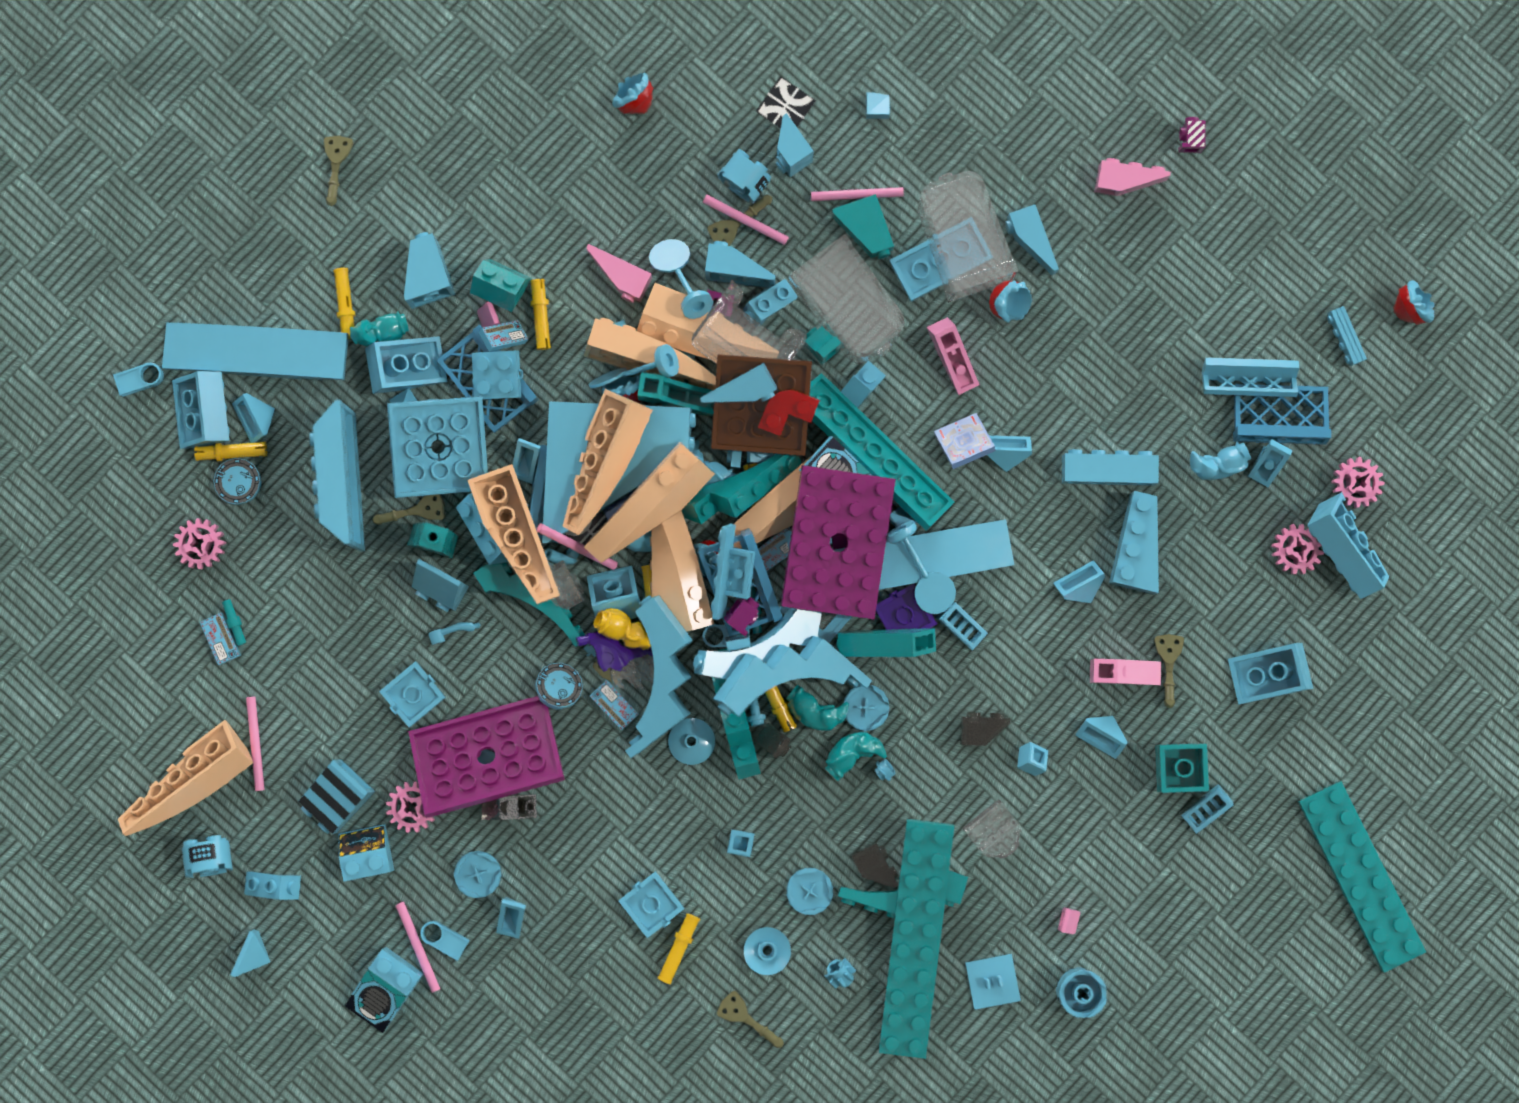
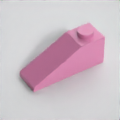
(625, 277)
(953, 355)

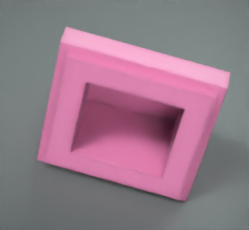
(488, 315)
(1068, 921)

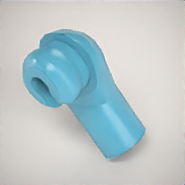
(555, 556)

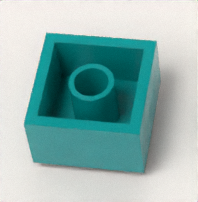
(1182, 768)

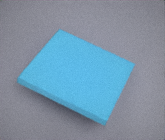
(992, 981)

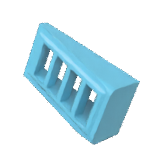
(976, 639)
(1209, 796)

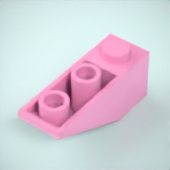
(1121, 178)
(1125, 672)

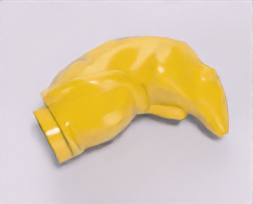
(617, 625)

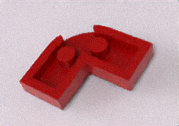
(787, 403)

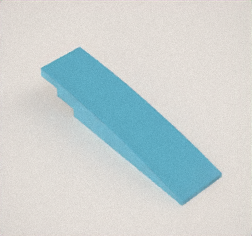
(255, 351)
(948, 552)

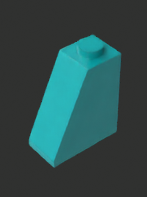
(866, 226)

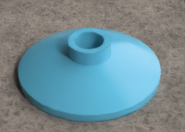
(704, 741)
(764, 963)

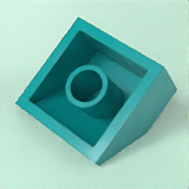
(499, 284)

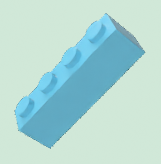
(1110, 468)

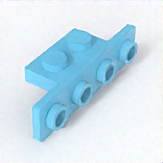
(733, 572)

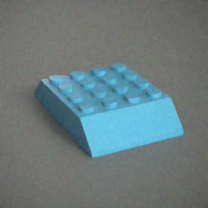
(338, 474)

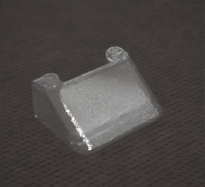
(734, 332)

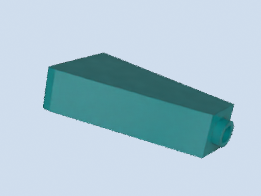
(444, 544)
(887, 642)

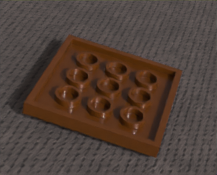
(738, 422)

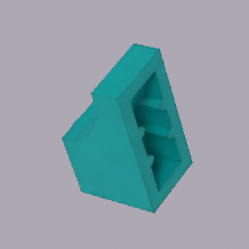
(822, 344)

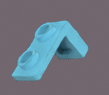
(770, 301)
(272, 886)

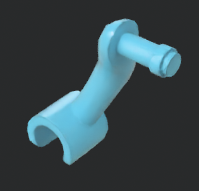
(437, 636)

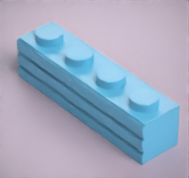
(1346, 335)

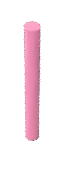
(857, 194)
(743, 218)
(572, 544)
(255, 743)
(417, 946)

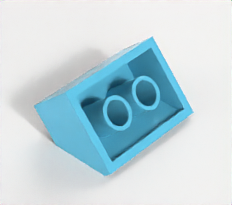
(200, 409)

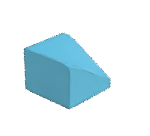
(877, 106)
(899, 517)
(1032, 759)
(740, 843)

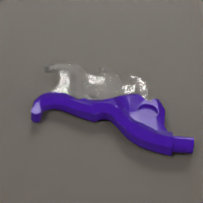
(624, 663)

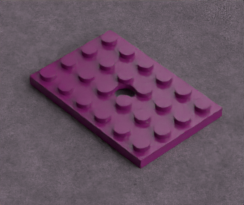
(830, 505)
(450, 750)

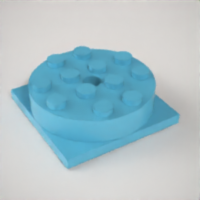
(420, 423)

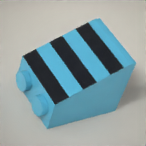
(335, 796)

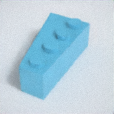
(1347, 546)
(1137, 548)

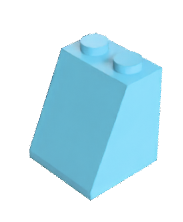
(426, 272)

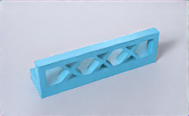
(1249, 372)

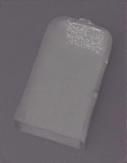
(965, 235)
(849, 301)

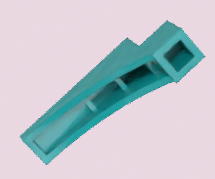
(673, 394)
(740, 491)
(497, 579)
(739, 739)
(888, 899)

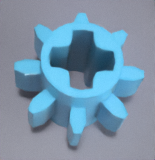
(840, 973)

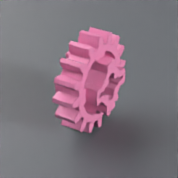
(1364, 489)
(190, 546)
(1299, 558)
(398, 816)

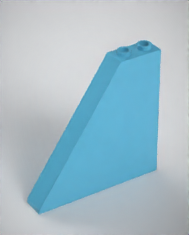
(566, 441)

